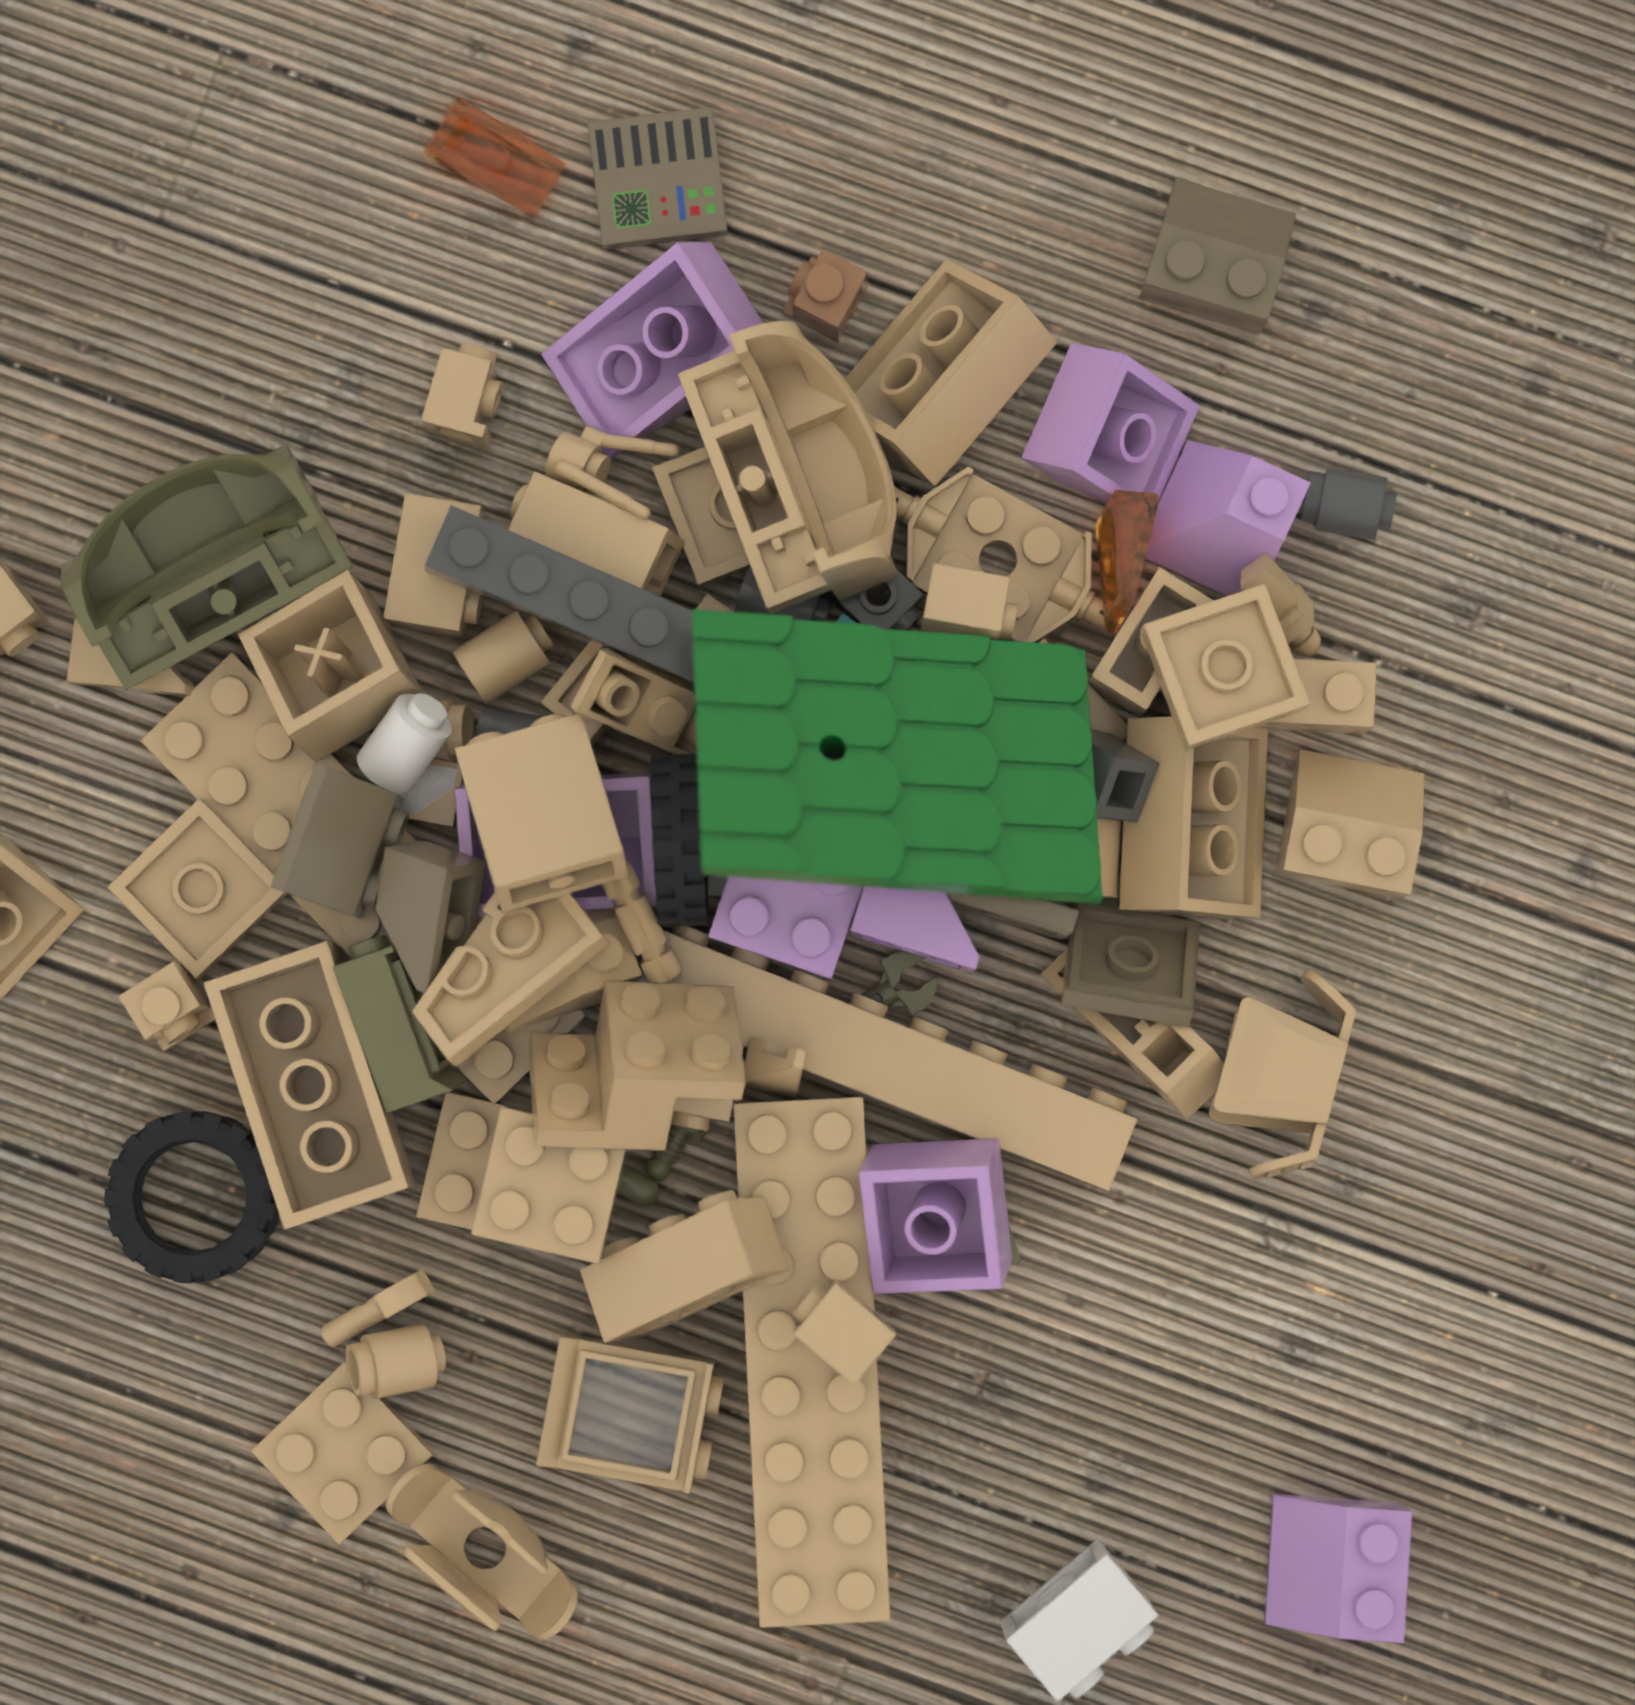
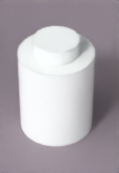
(405, 742)

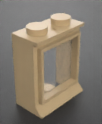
(629, 1413)

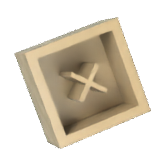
(329, 665)

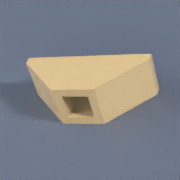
(639, 702)

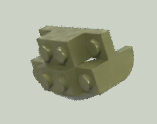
(201, 557)

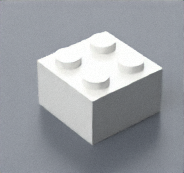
(1079, 1622)

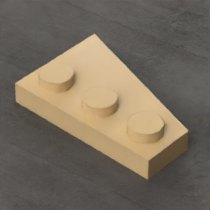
(505, 971)

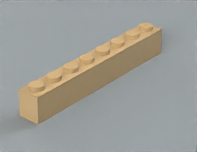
(915, 1065)

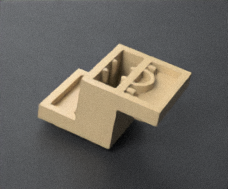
(625, 1079)
(508, 1190)

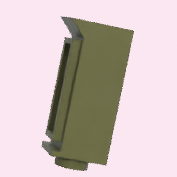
(395, 1044)

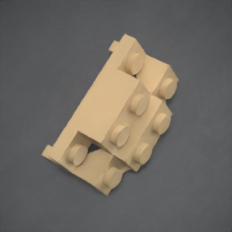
(800, 472)

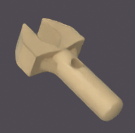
(377, 1309)

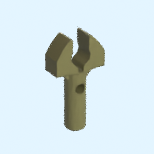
(885, 992)

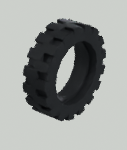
(676, 841)
(127, 1211)

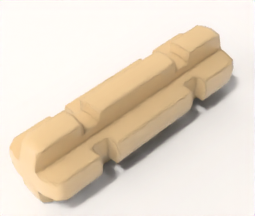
(642, 928)

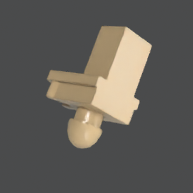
(1290, 602)

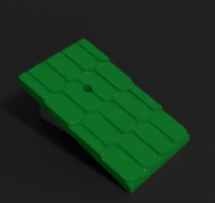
(894, 758)

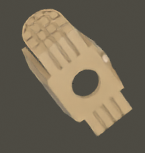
(1283, 1072)
(522, 1582)

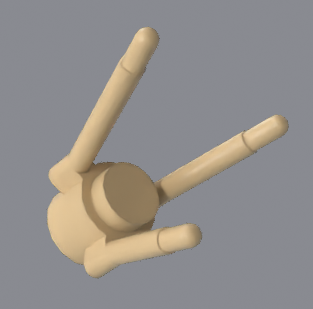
(583, 465)

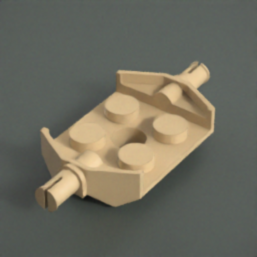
(1051, 558)

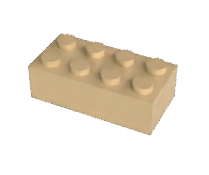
(307, 1086)

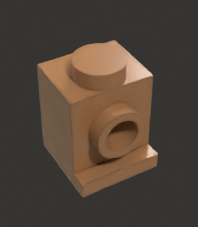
(826, 294)

